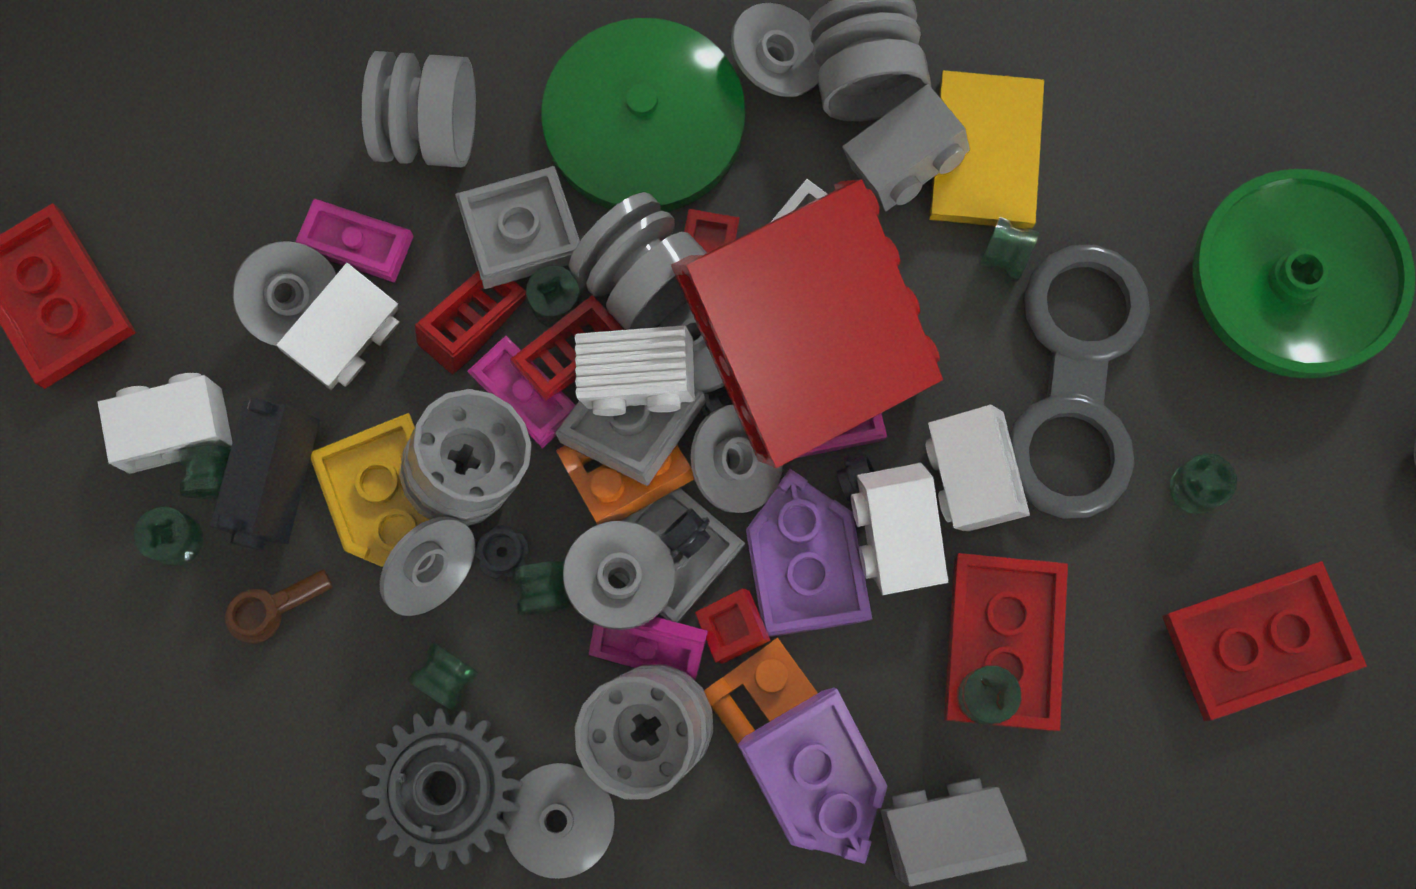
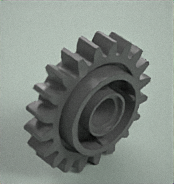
(407, 795)

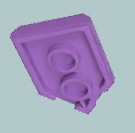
(806, 561)
(818, 776)

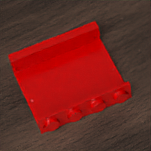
(810, 323)

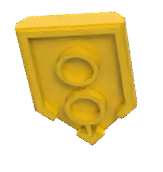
(366, 490)

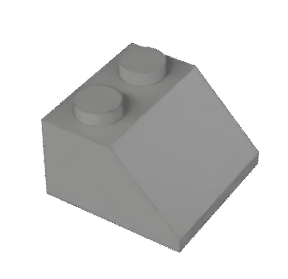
(950, 833)

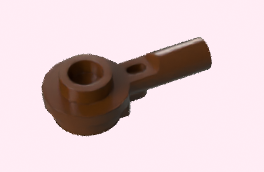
(256, 614)

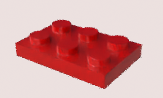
(55, 298)
(1013, 619)
(1264, 641)

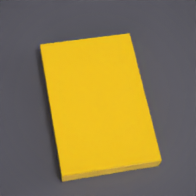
(1004, 154)

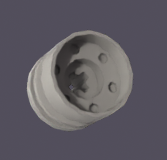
(867, 56)
(419, 109)
(631, 260)
(480, 434)
(619, 749)

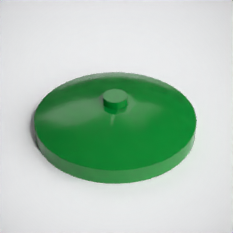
(643, 113)
(1303, 273)

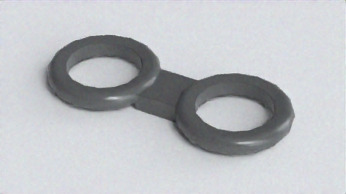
(1080, 379)

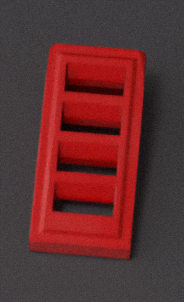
(587, 313)
(467, 343)

